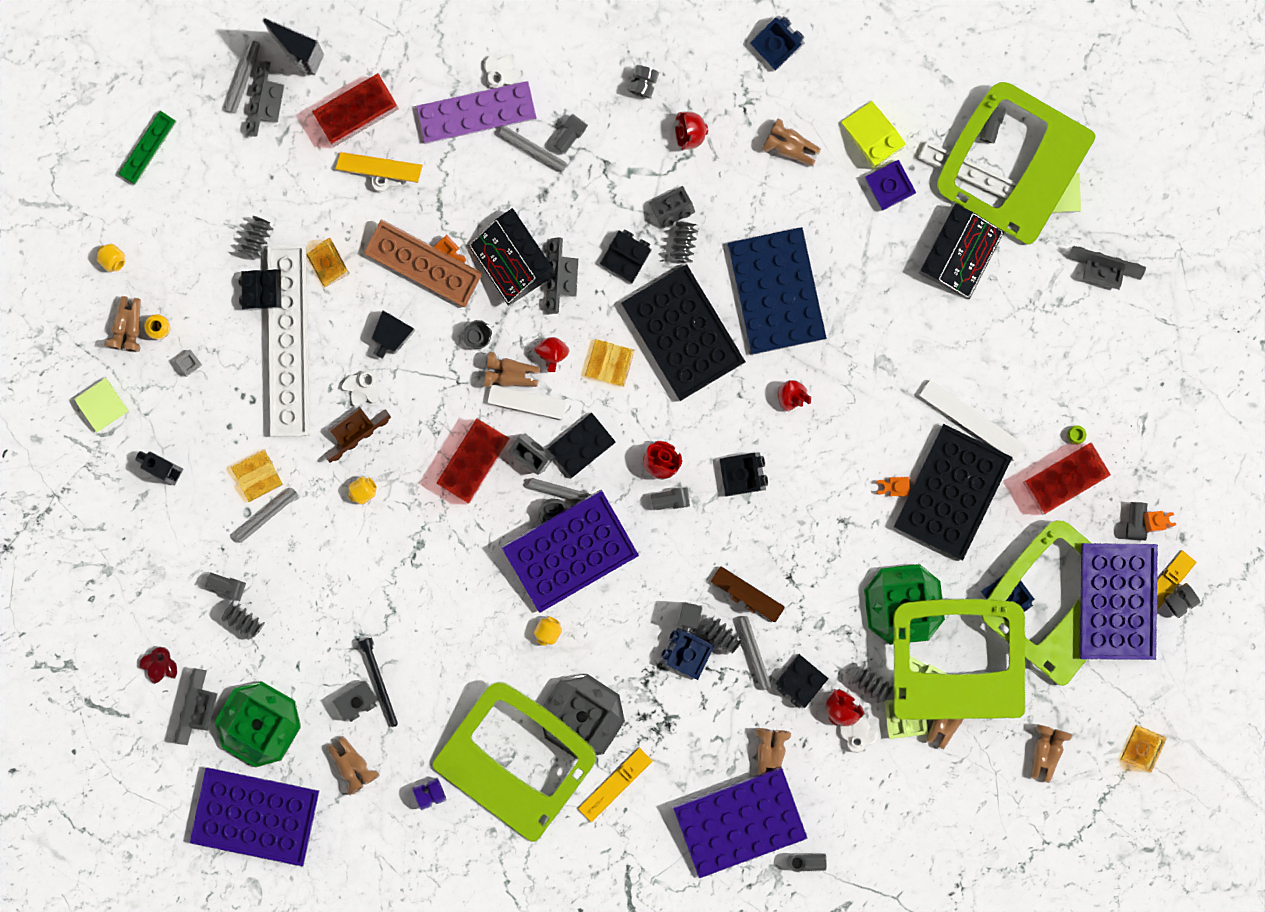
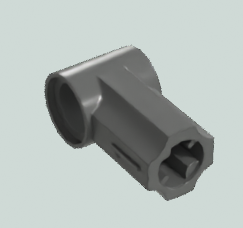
(990, 129)
(571, 131)
(673, 499)
(1136, 526)
(229, 587)
(810, 862)

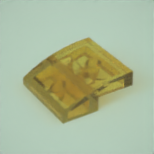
(609, 363)
(256, 475)

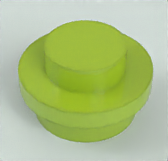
(1076, 434)

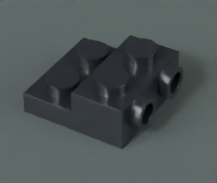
(626, 255)
(260, 289)
(743, 474)
(801, 681)

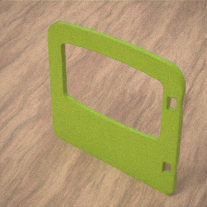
(1046, 176)
(1062, 644)
(960, 695)
(495, 786)

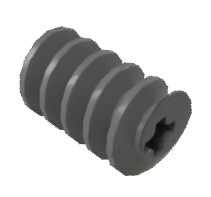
(256, 237)
(683, 242)
(242, 621)
(722, 636)
(872, 684)

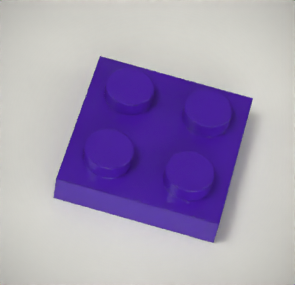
(890, 185)

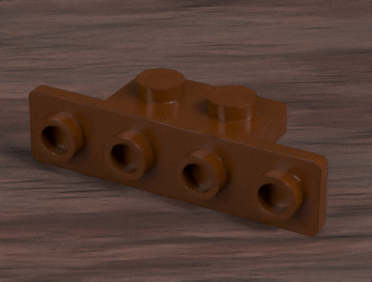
(353, 429)
(748, 594)

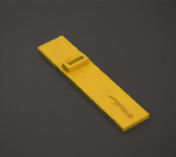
(379, 167)
(1173, 576)
(615, 784)

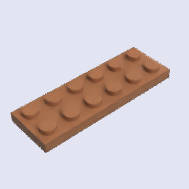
(423, 263)

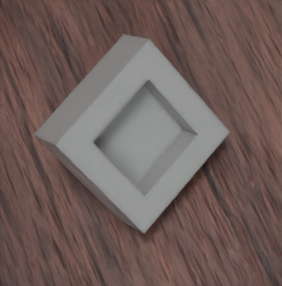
(188, 362)

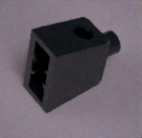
(390, 334)
(159, 467)

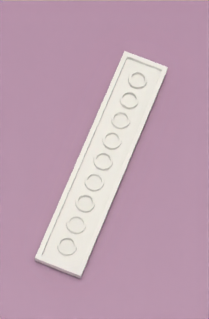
(289, 344)

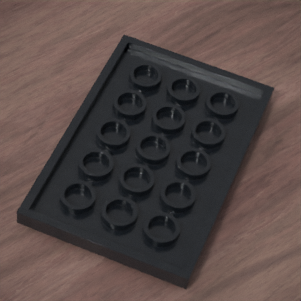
(683, 332)
(952, 492)

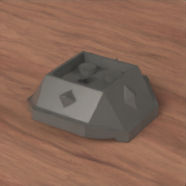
(595, 699)

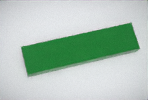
(147, 147)

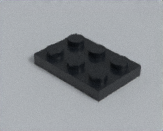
(581, 445)

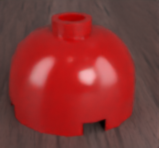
(691, 130)
(661, 460)
(842, 709)

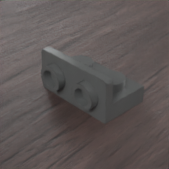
(672, 207)

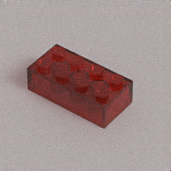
(355, 110)
(473, 461)
(1066, 478)

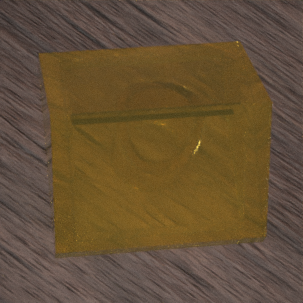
(327, 263)
(1143, 748)

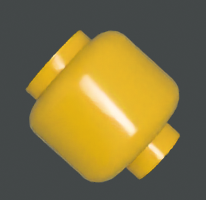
(111, 257)
(157, 320)
(362, 490)
(548, 631)

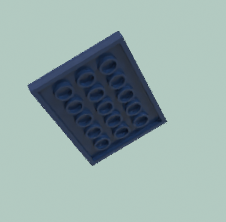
(777, 291)

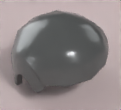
(477, 334)
(551, 508)

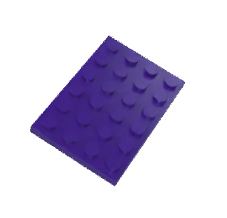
(570, 551)
(1118, 601)
(254, 816)
(740, 822)

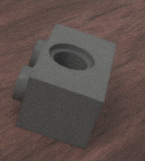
(531, 454)
(690, 616)
(345, 706)

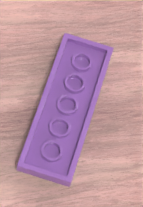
(476, 112)

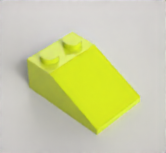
(873, 134)

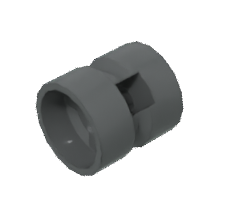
(643, 82)
(1182, 600)

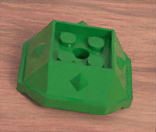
(887, 591)
(278, 719)

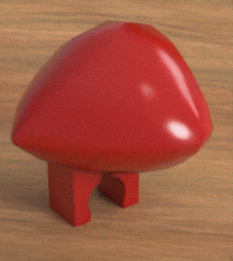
(552, 351)
(792, 394)

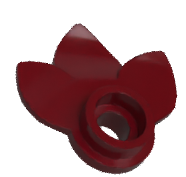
(159, 668)

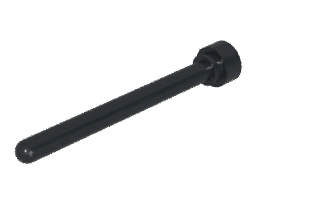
(367, 646)

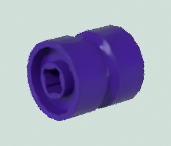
(429, 793)

